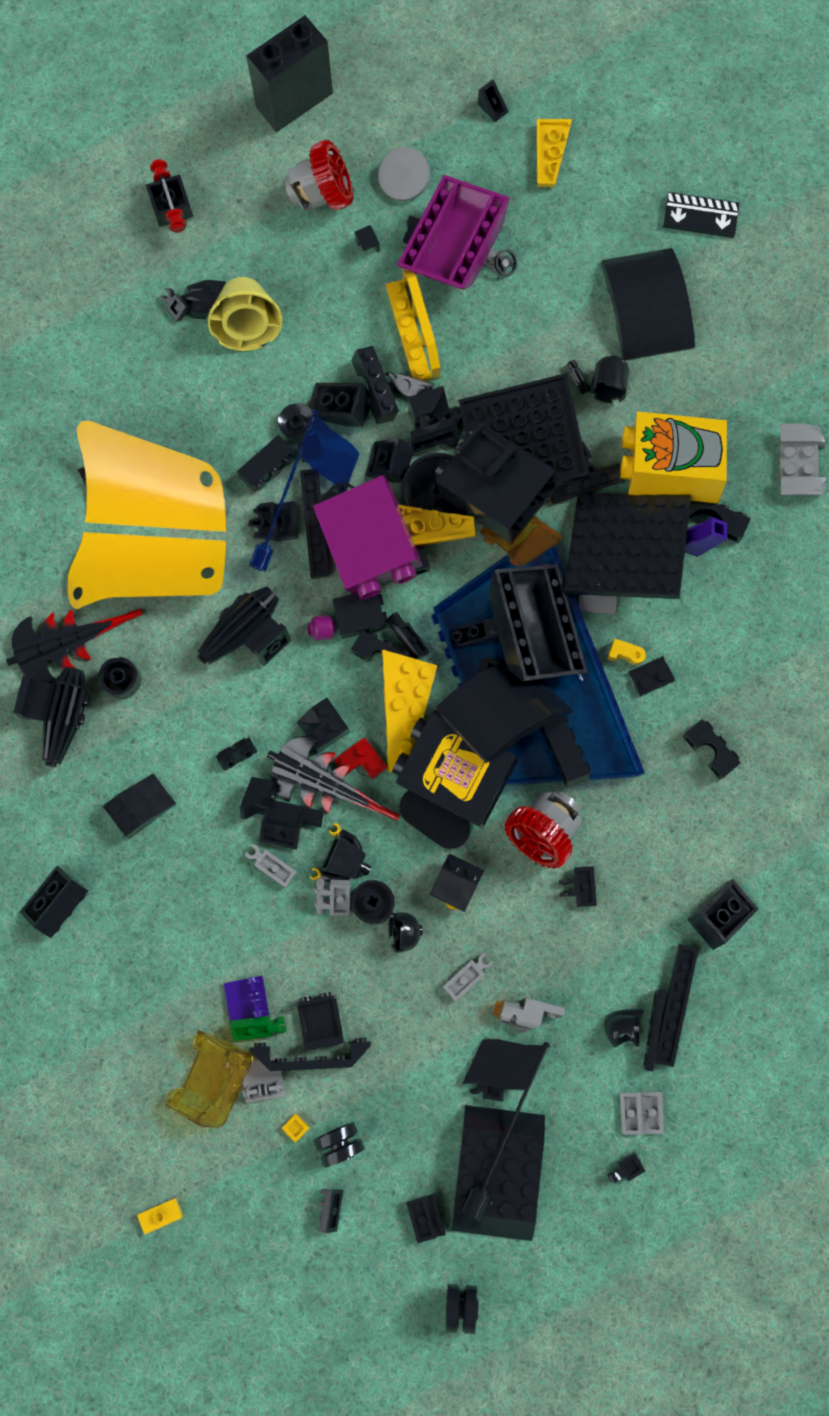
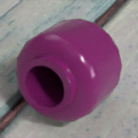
(321, 628)

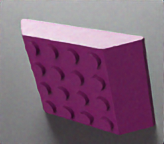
(455, 233)

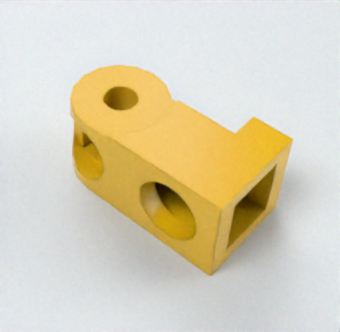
(633, 654)

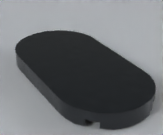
(433, 821)

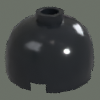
(405, 931)

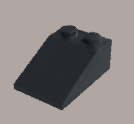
(341, 403)
(139, 805)
(722, 915)

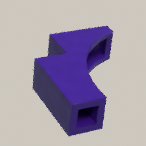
(705, 536)

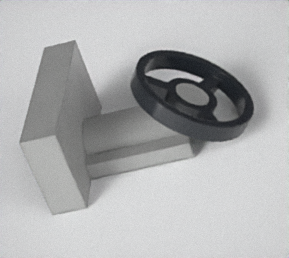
(498, 261)

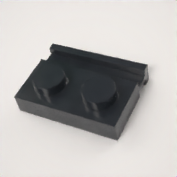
(651, 676)
(425, 1218)

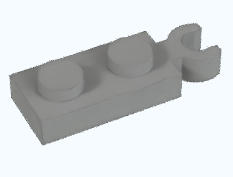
(272, 866)
(466, 978)

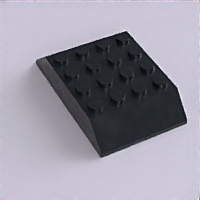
(535, 623)
(514, 1179)

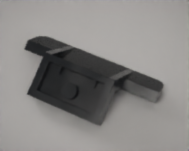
(284, 822)

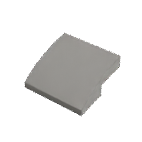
(642, 1112)

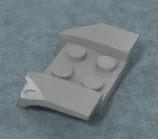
(800, 460)

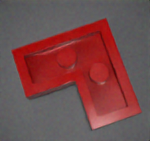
(363, 755)

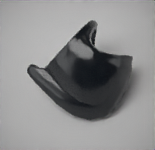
(625, 1023)

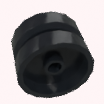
(364, 894)
(338, 1143)
(461, 1308)

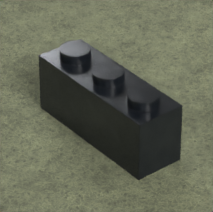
(266, 464)

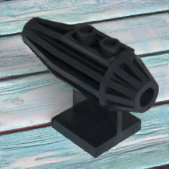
(247, 623)
(59, 708)

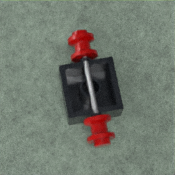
(168, 197)

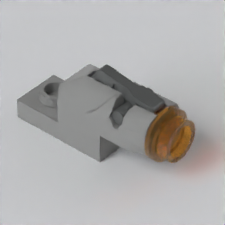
(527, 1015)

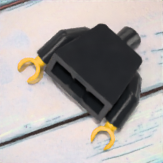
(344, 858)

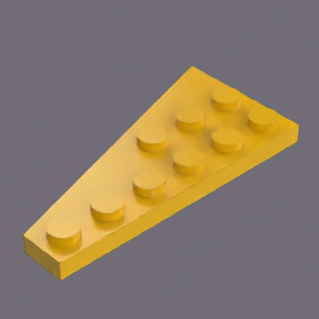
(437, 527)
(405, 700)

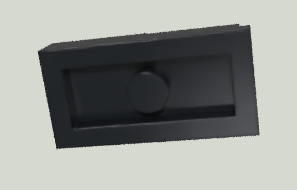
(331, 1211)

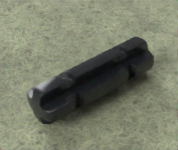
(578, 377)

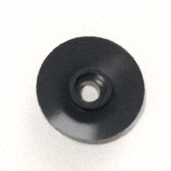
(289, 416)

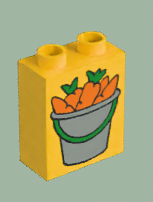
(675, 456)

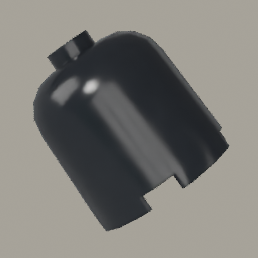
(610, 379)

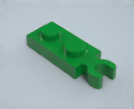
(256, 1027)

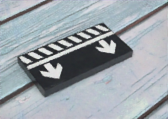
(701, 215)

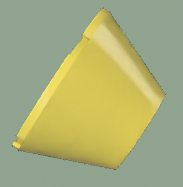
(244, 316)

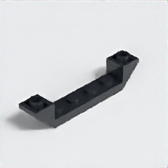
(263, 1054)

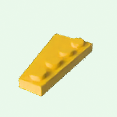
(551, 143)

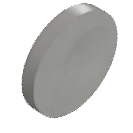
(404, 174)

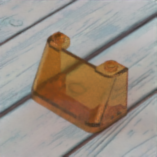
(529, 545)

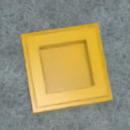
(295, 1128)

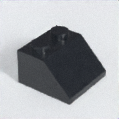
(390, 459)
(456, 882)

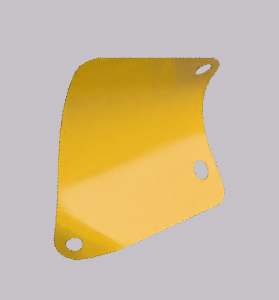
(148, 487)

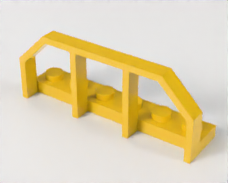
(408, 330)

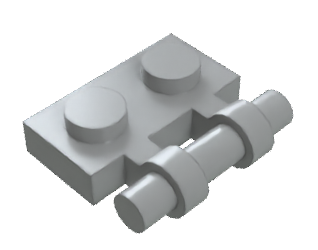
(339, 897)

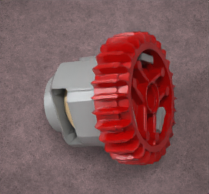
(320, 179)
(545, 828)

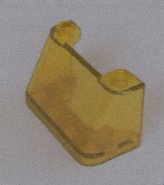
(211, 1081)

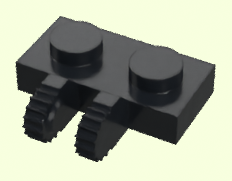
(584, 887)

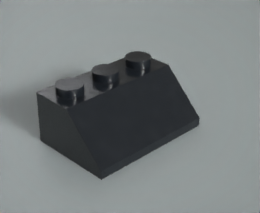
(54, 902)

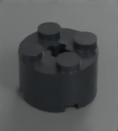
(119, 667)

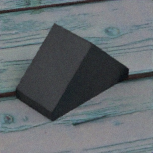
(491, 101)

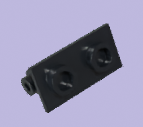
(229, 758)

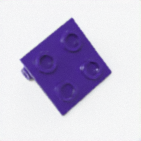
(246, 998)

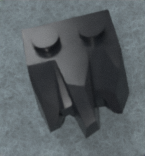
(202, 297)
(286, 524)

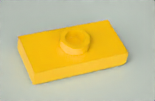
(160, 1216)

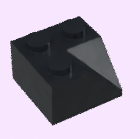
(428, 407)
(324, 724)

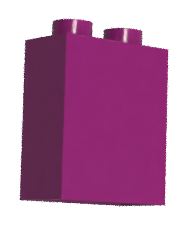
(368, 537)

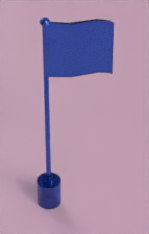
(327, 455)

